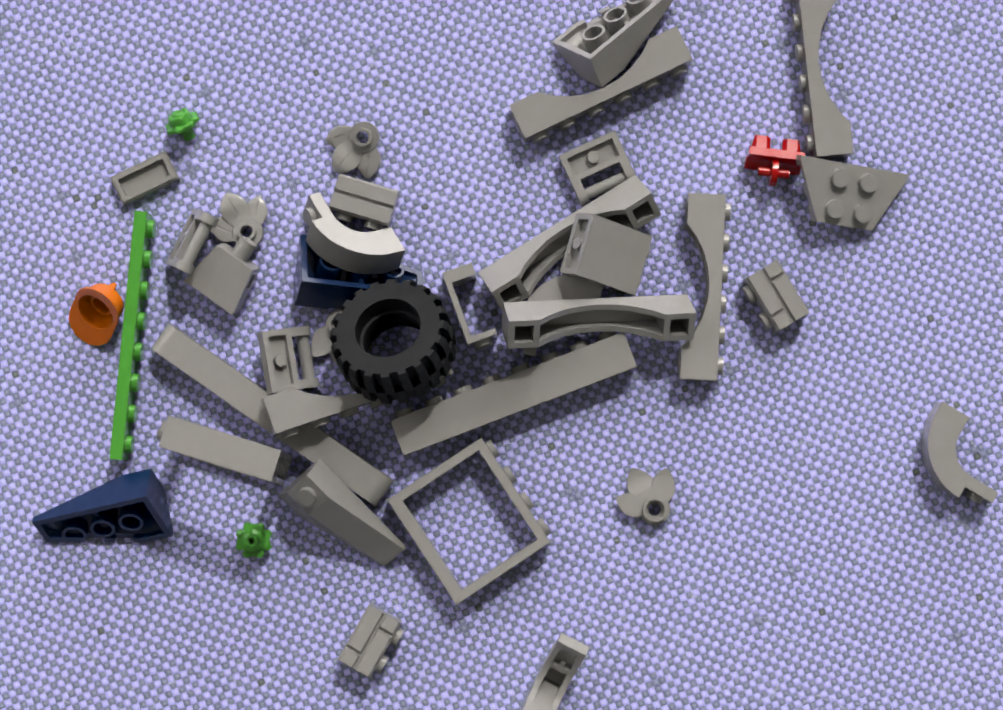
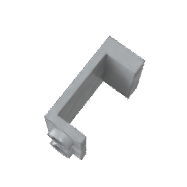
(606, 253)
(458, 277)

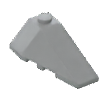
(610, 41)
(332, 507)

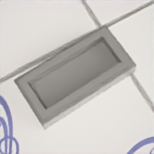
(145, 178)

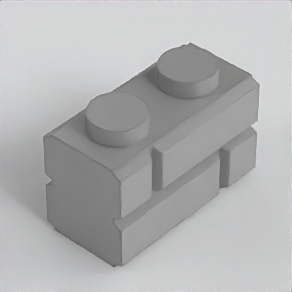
(363, 202)
(775, 297)
(370, 640)

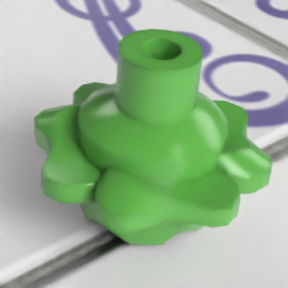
(182, 123)
(253, 540)

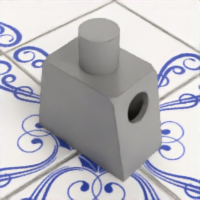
(226, 275)

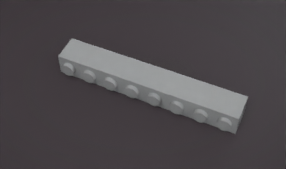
(513, 393)

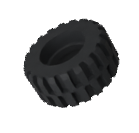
(377, 311)

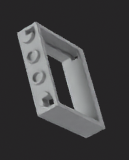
(224, 450)
(428, 549)

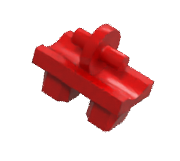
(773, 162)

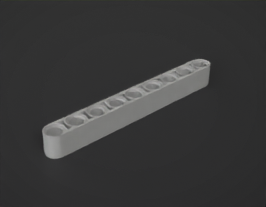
(247, 396)

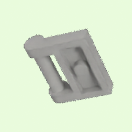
(592, 159)
(191, 240)
(280, 361)

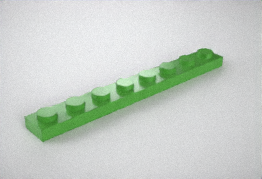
(133, 323)

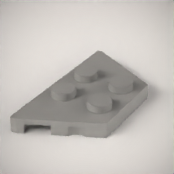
(848, 192)

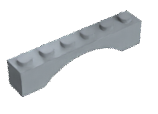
(542, 113)
(828, 128)
(705, 223)
(519, 271)
(539, 322)
(296, 408)

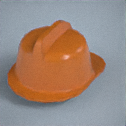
(96, 313)

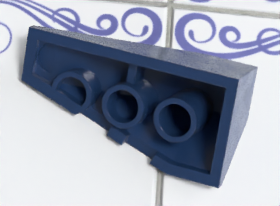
(327, 286)
(121, 508)

